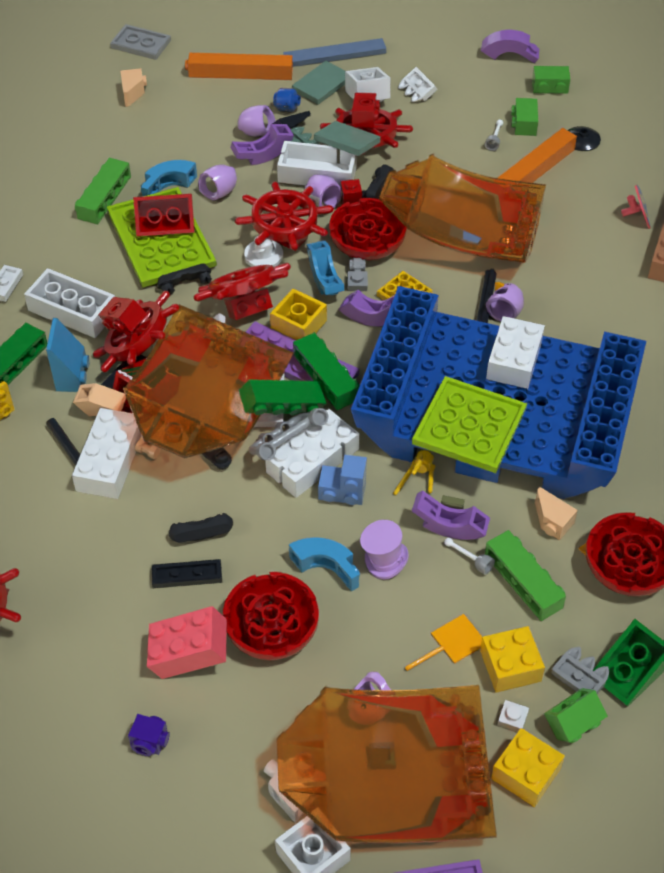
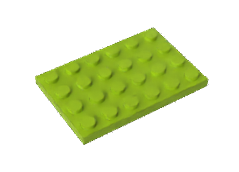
(158, 254)

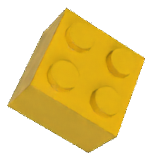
(298, 315)
(512, 659)
(527, 767)

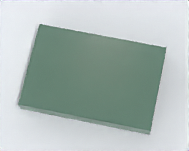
(320, 82)
(347, 138)

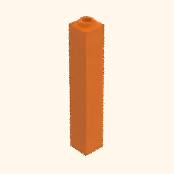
(239, 66)
(542, 158)

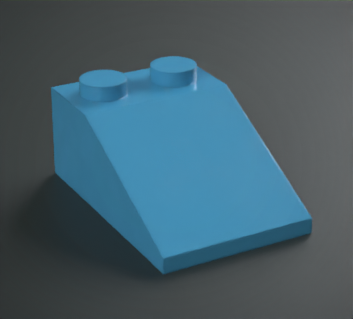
(66, 358)

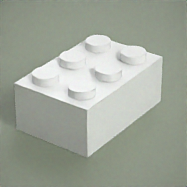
(515, 352)

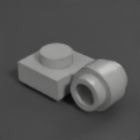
(357, 275)

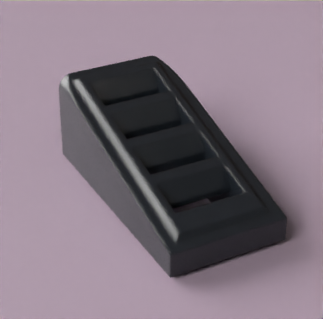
(293, 120)

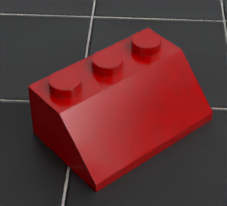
(164, 214)

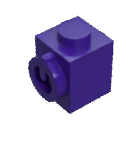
(148, 735)

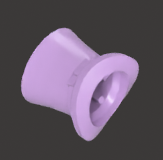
(383, 547)

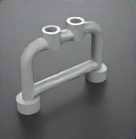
(267, 450)

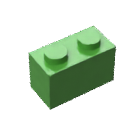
(551, 79)
(525, 116)
(576, 715)

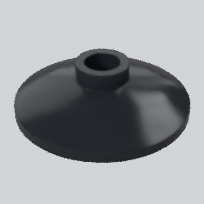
(587, 138)

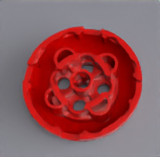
(356, 226)
(635, 541)
(268, 601)

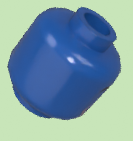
(286, 99)

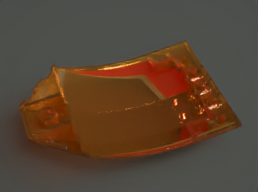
(444, 200)
(191, 381)
(390, 765)

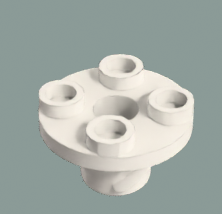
(267, 253)

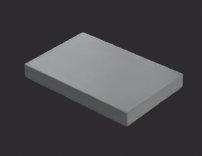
(140, 41)

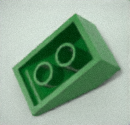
(633, 662)

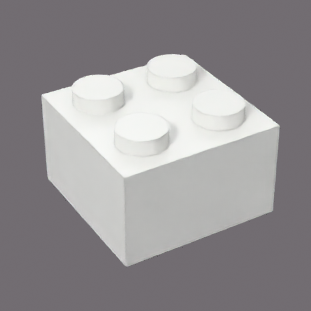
(368, 81)
(311, 850)

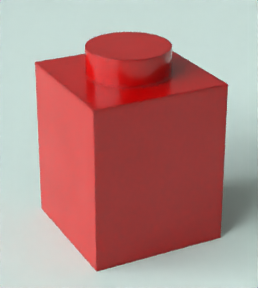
(351, 191)

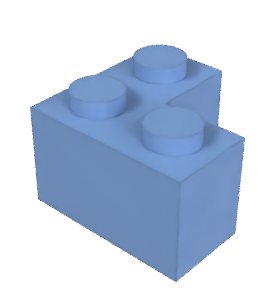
(344, 483)

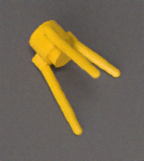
(421, 464)

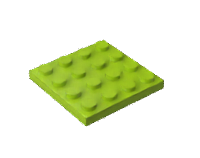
(469, 424)

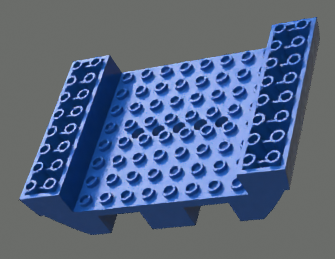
(574, 399)

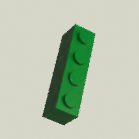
(20, 351)
(325, 368)
(281, 396)

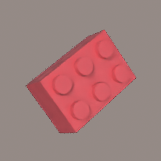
(187, 642)

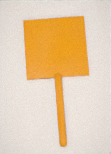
(456, 638)

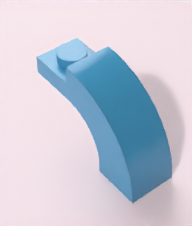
(169, 174)
(323, 268)
(327, 554)

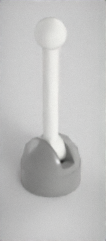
(495, 141)
(482, 563)

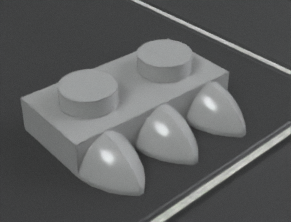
(580, 674)

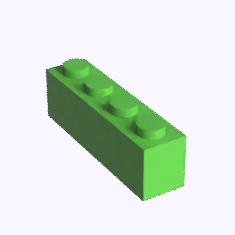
(103, 190)
(525, 575)

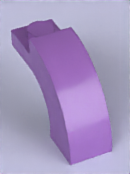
(510, 41)
(264, 148)
(365, 310)
(450, 522)

